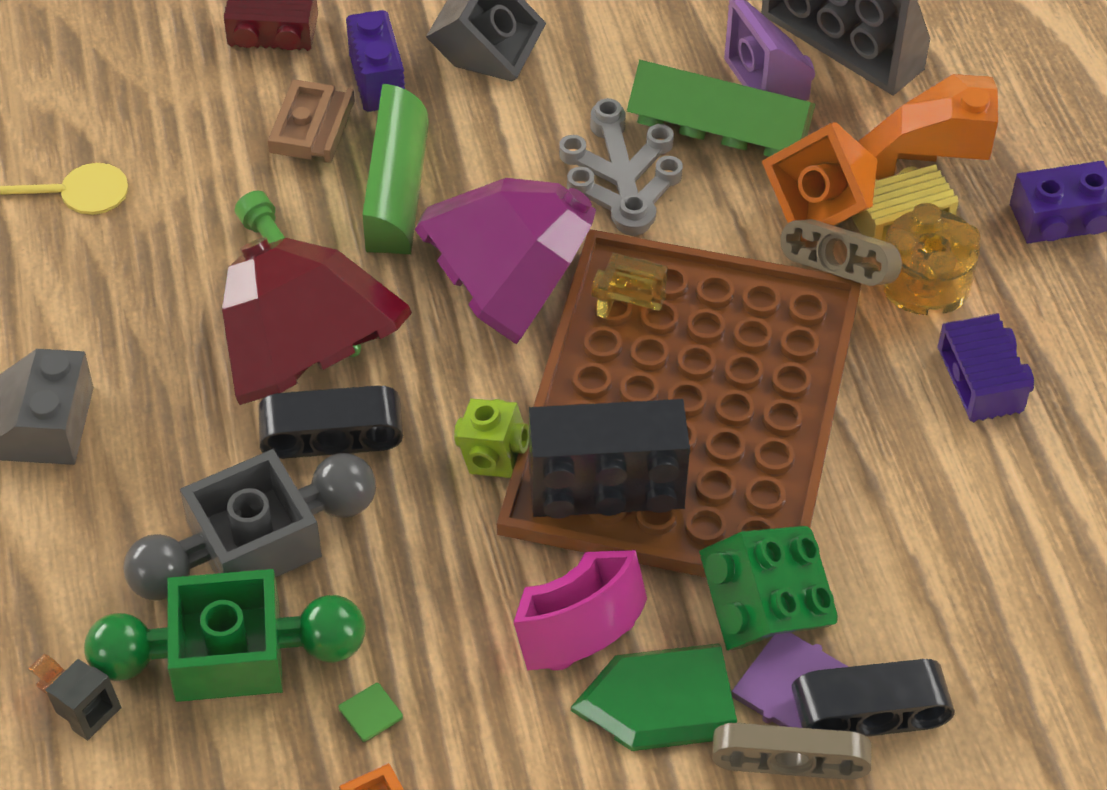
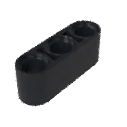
(330, 421)
(875, 698)

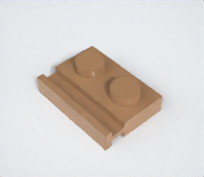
(311, 121)

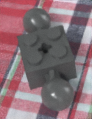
(251, 521)

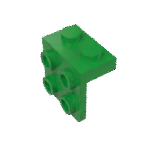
(768, 584)

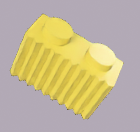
(900, 195)

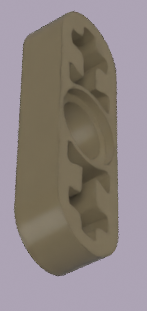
(857, 247)
(792, 751)

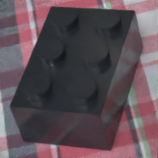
(608, 458)

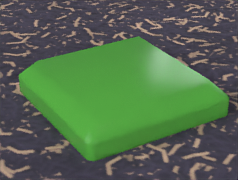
(370, 712)

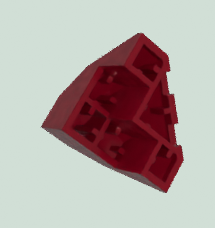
(299, 308)

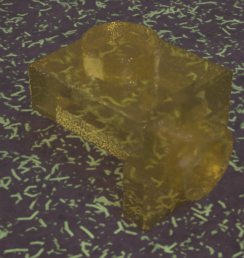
(631, 282)

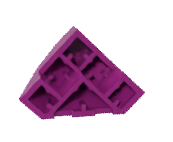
(508, 245)

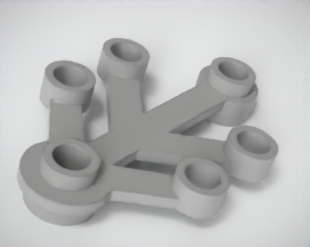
(630, 210)

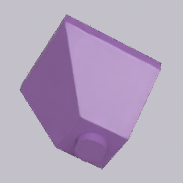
(764, 54)

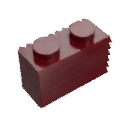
(271, 23)

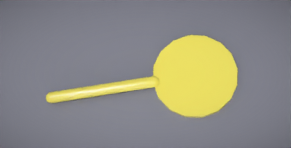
(86, 190)

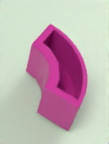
(580, 610)

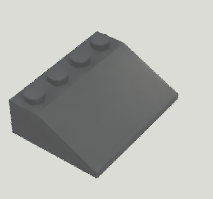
(871, 37)

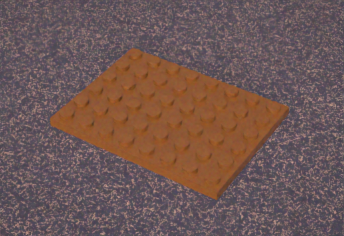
(759, 376)

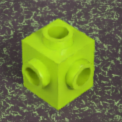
(491, 437)

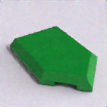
(661, 697)

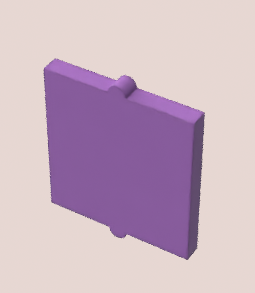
(769, 679)

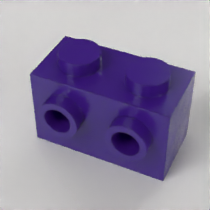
(1061, 201)

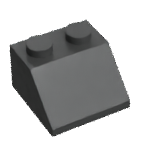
(487, 35)
(44, 406)

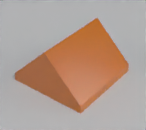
(823, 177)

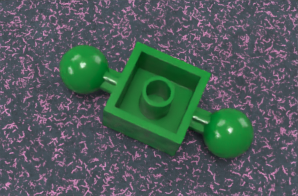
(224, 636)

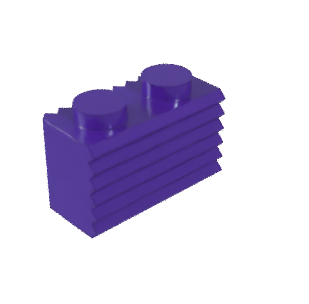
(373, 55)
(985, 366)

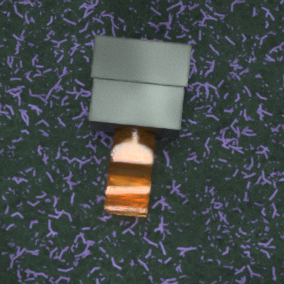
(77, 694)

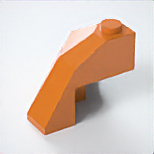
(946, 121)

